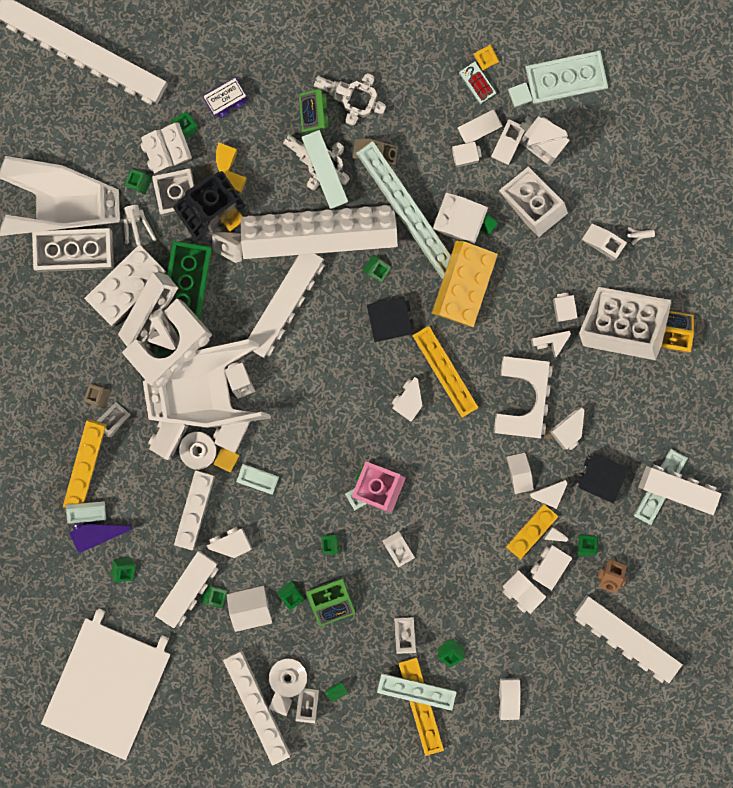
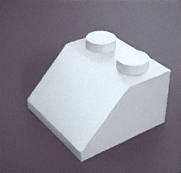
(460, 218)
(167, 439)

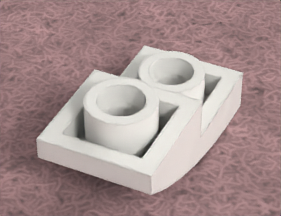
(480, 126)
(509, 699)

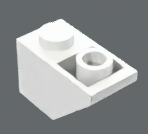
(508, 142)
(604, 241)
(410, 401)
(232, 545)

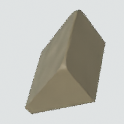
(97, 396)

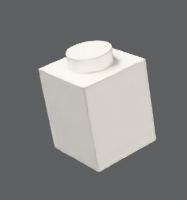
(466, 154)
(564, 307)

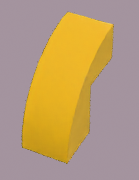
(224, 158)

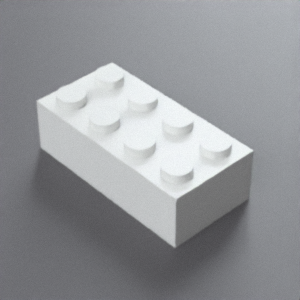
(73, 250)
(121, 288)

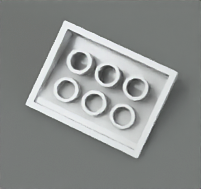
(625, 323)

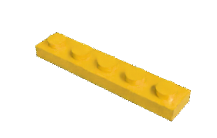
(445, 371)
(85, 462)
(422, 713)

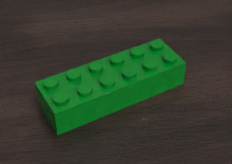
(189, 271)

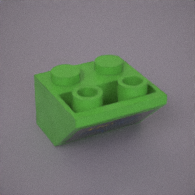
(312, 111)
(330, 602)

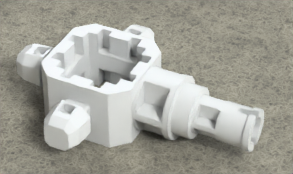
(343, 93)
(301, 151)

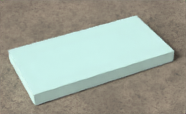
(566, 77)

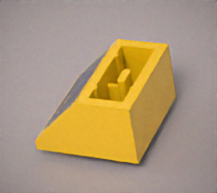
(679, 332)

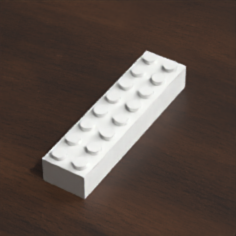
(318, 232)

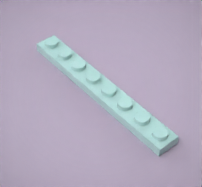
(405, 207)

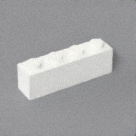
(154, 296)
(680, 490)
(194, 510)
(186, 589)

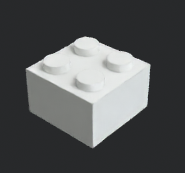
(171, 188)

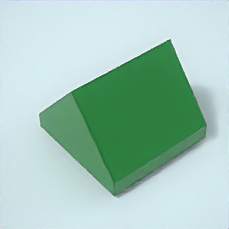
(330, 544)

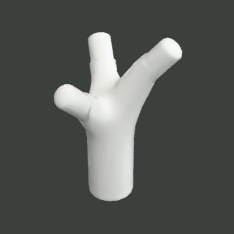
(637, 235)

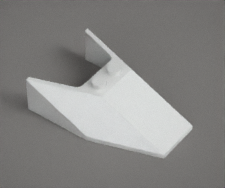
(62, 197)
(200, 390)

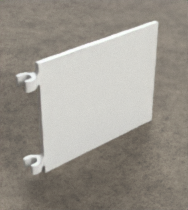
(106, 687)

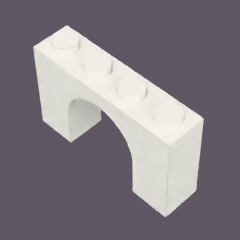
(192, 336)
(537, 374)

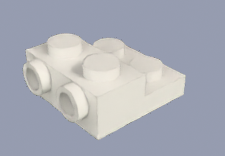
(165, 148)

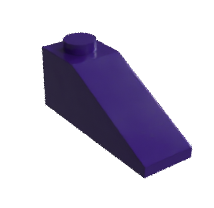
(91, 535)

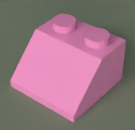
(378, 487)

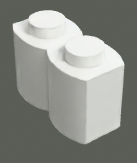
(523, 592)

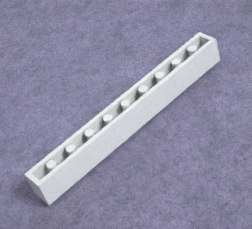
(82, 51)

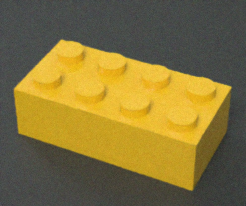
(464, 283)

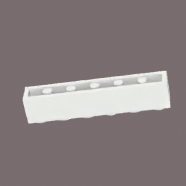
(284, 302)
(628, 639)
(257, 707)

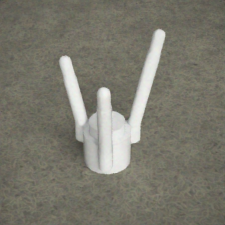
(133, 215)

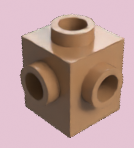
(612, 576)

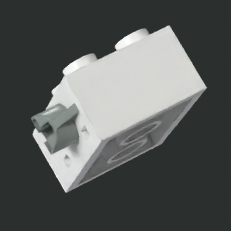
(546, 152)

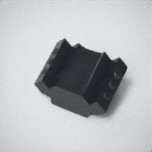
(208, 205)

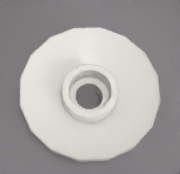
(189, 453)
(297, 674)

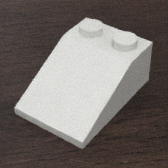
(534, 201)

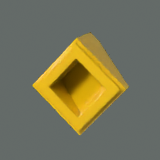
(226, 459)

